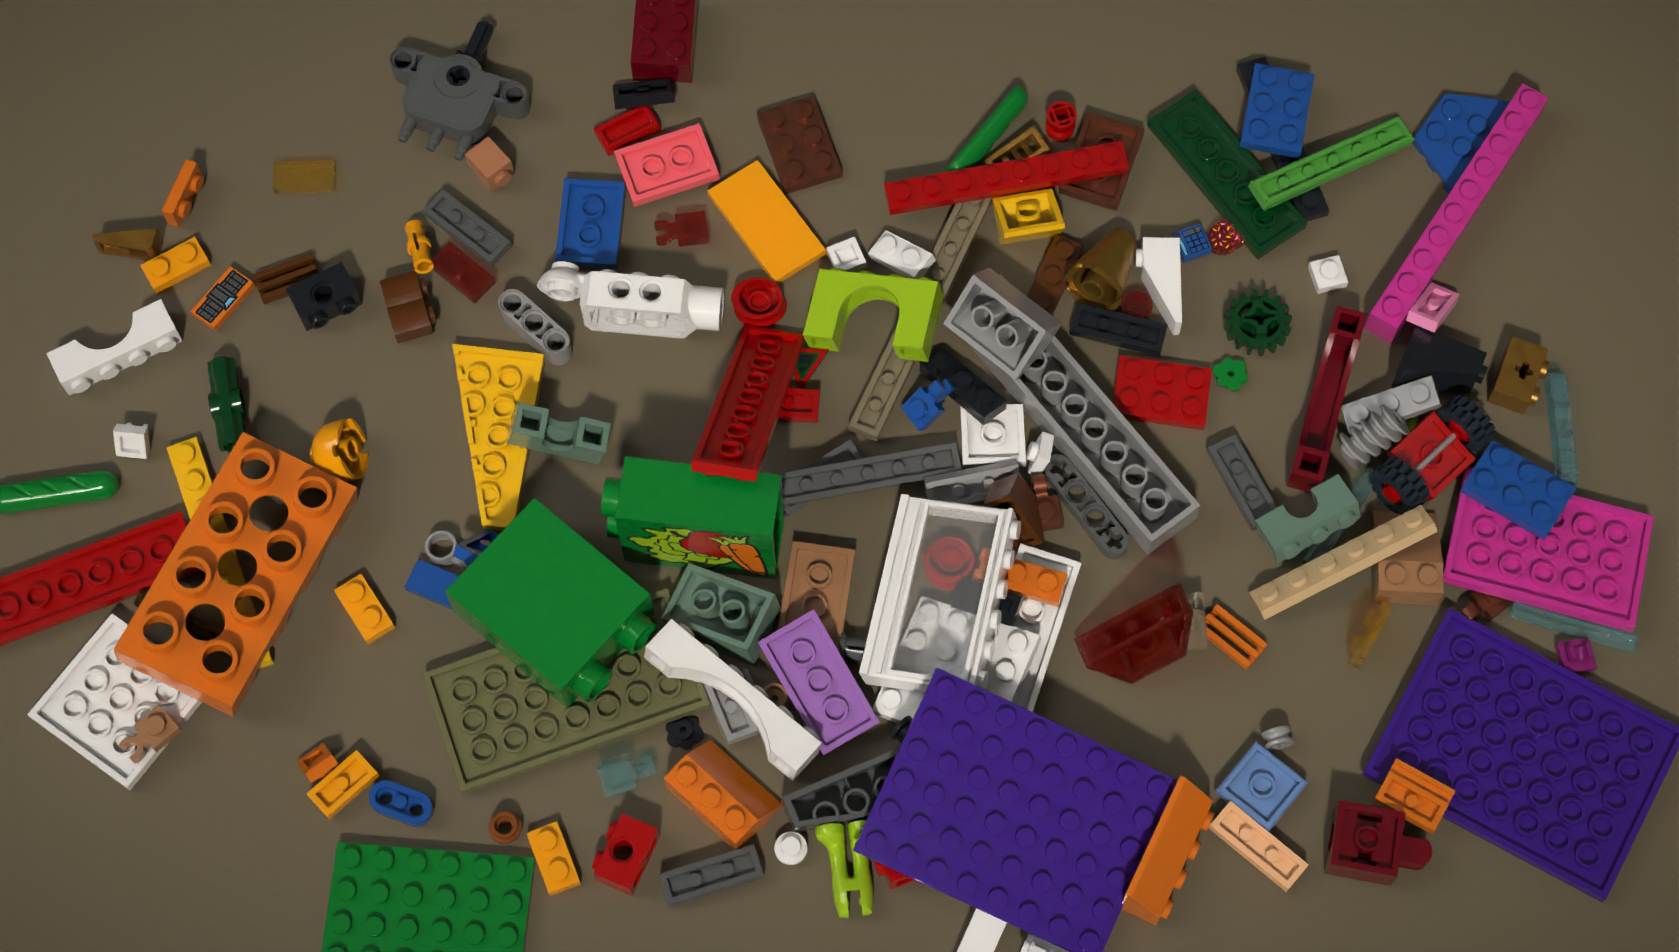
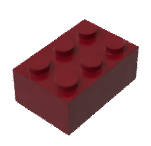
(664, 40)

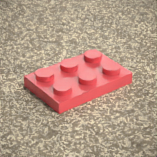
(666, 165)

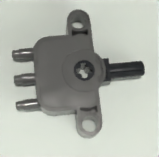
(454, 94)

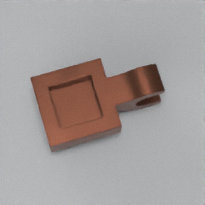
(1048, 506)
(1485, 605)

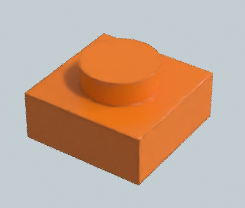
(317, 763)

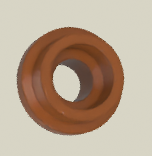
(501, 818)

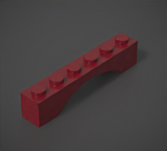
(1326, 399)

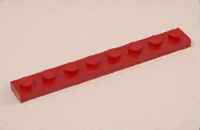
(1006, 178)

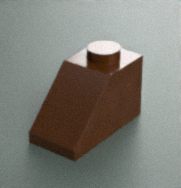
(1016, 494)

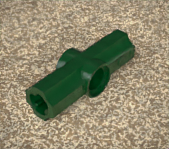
(226, 401)

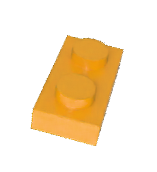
(175, 265)
(364, 609)
(342, 784)
(553, 858)

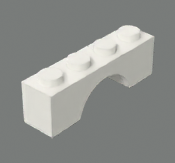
(81, 367)

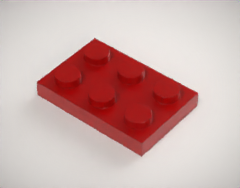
(1162, 392)

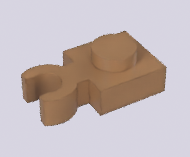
(154, 730)

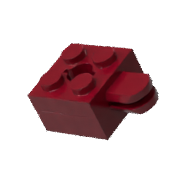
(1371, 845)

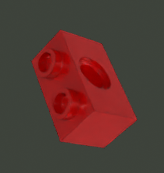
(625, 874)

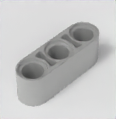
(531, 314)

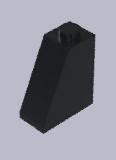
(1448, 361)

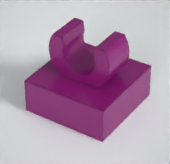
(1576, 655)

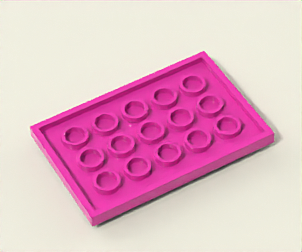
(1583, 568)

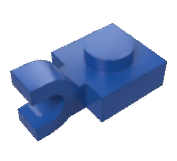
(925, 404)

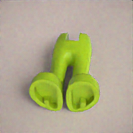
(833, 838)

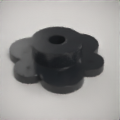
(677, 738)

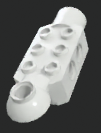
(636, 301)

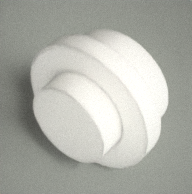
(790, 848)

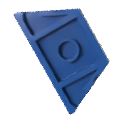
(1456, 133)

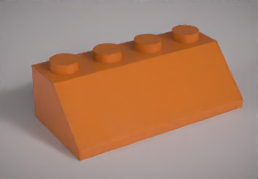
(1167, 853)

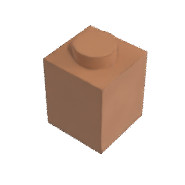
(490, 164)

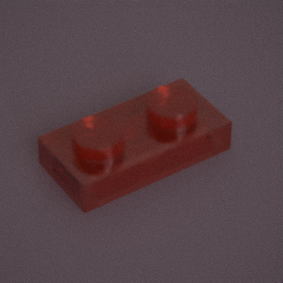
(462, 272)

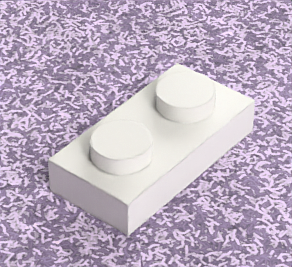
(901, 256)

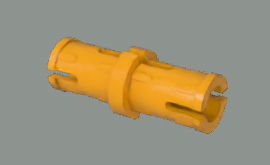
(416, 236)

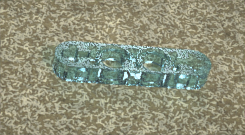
(1561, 427)

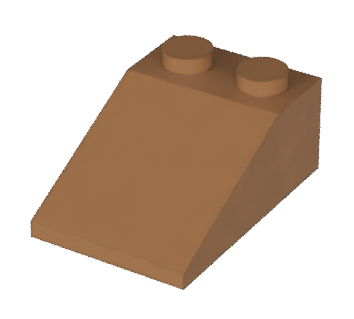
(1410, 574)

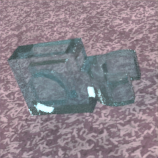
(619, 774)

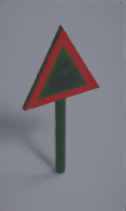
(808, 363)

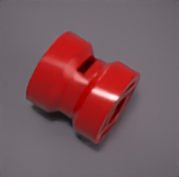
(1060, 128)

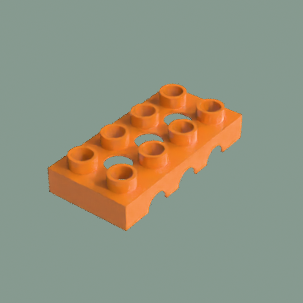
(276, 583)

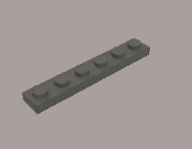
(868, 473)

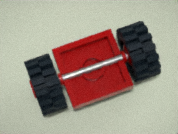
(1432, 455)

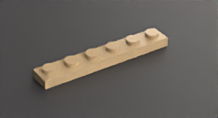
(1343, 562)

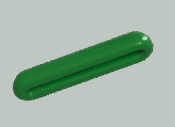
(990, 130)
(57, 491)

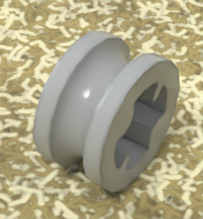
(1277, 738)

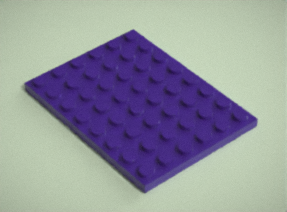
(1531, 751)
(1015, 815)

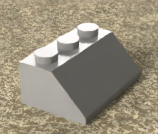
(1001, 322)

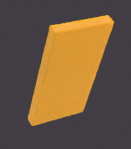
(766, 222)

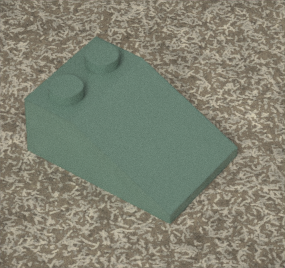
(723, 612)

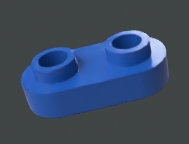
(402, 803)

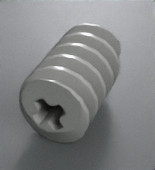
(1372, 436)

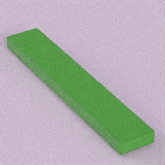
(1331, 163)

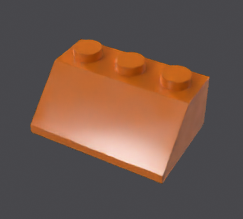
(721, 794)

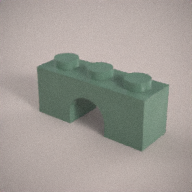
(578, 440)
(1289, 535)

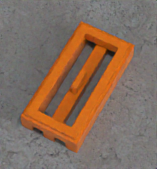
(1240, 629)

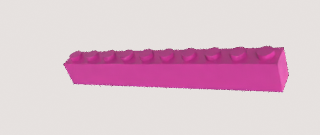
(1456, 213)

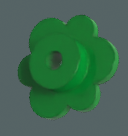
(1235, 368)

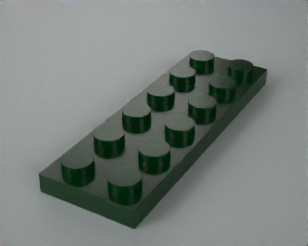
(1223, 172)

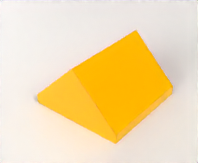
(1027, 216)

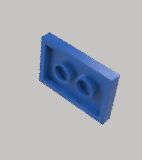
(1277, 110)
(590, 223)
(1518, 489)

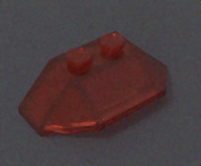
(1140, 637)

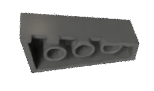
(840, 797)

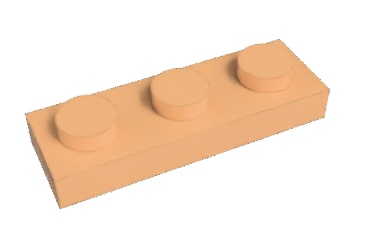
(1258, 846)

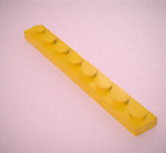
(194, 483)

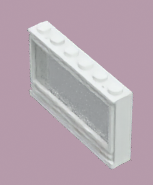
(939, 593)

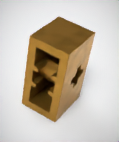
(1509, 389)

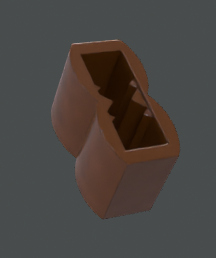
(407, 306)

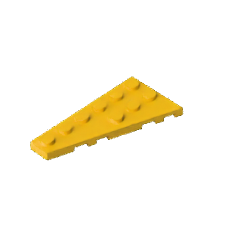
(490, 389)

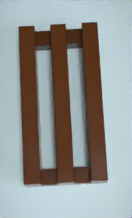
(283, 274)

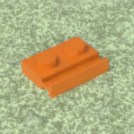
(1416, 794)

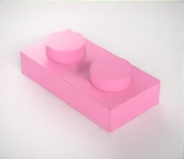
(1432, 307)

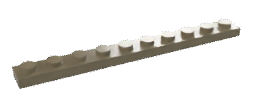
(893, 372)

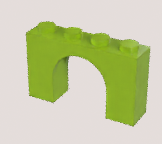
(841, 292)

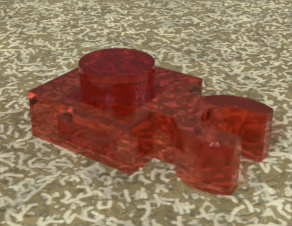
(688, 229)

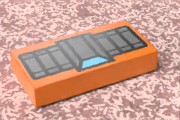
(222, 298)

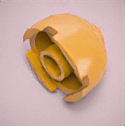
(339, 450)

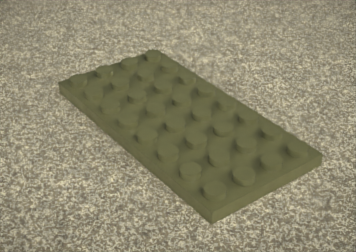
(508, 725)

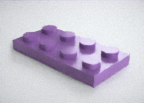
(818, 681)

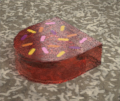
(1224, 238)

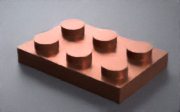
(1097, 131)
(799, 144)

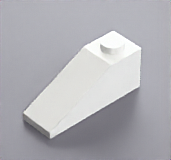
(1162, 277)

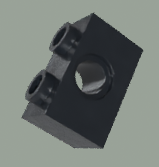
(330, 282)

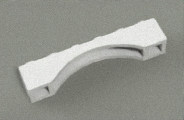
(684, 657)

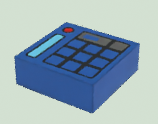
(1192, 243)

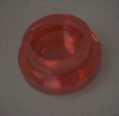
(1137, 304)

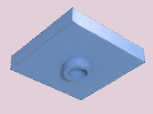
(1262, 786)

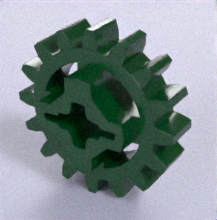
(1246, 328)

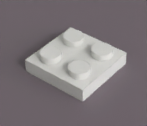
(996, 440)

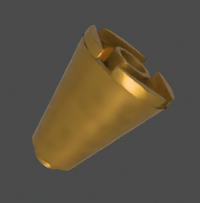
(1103, 271)

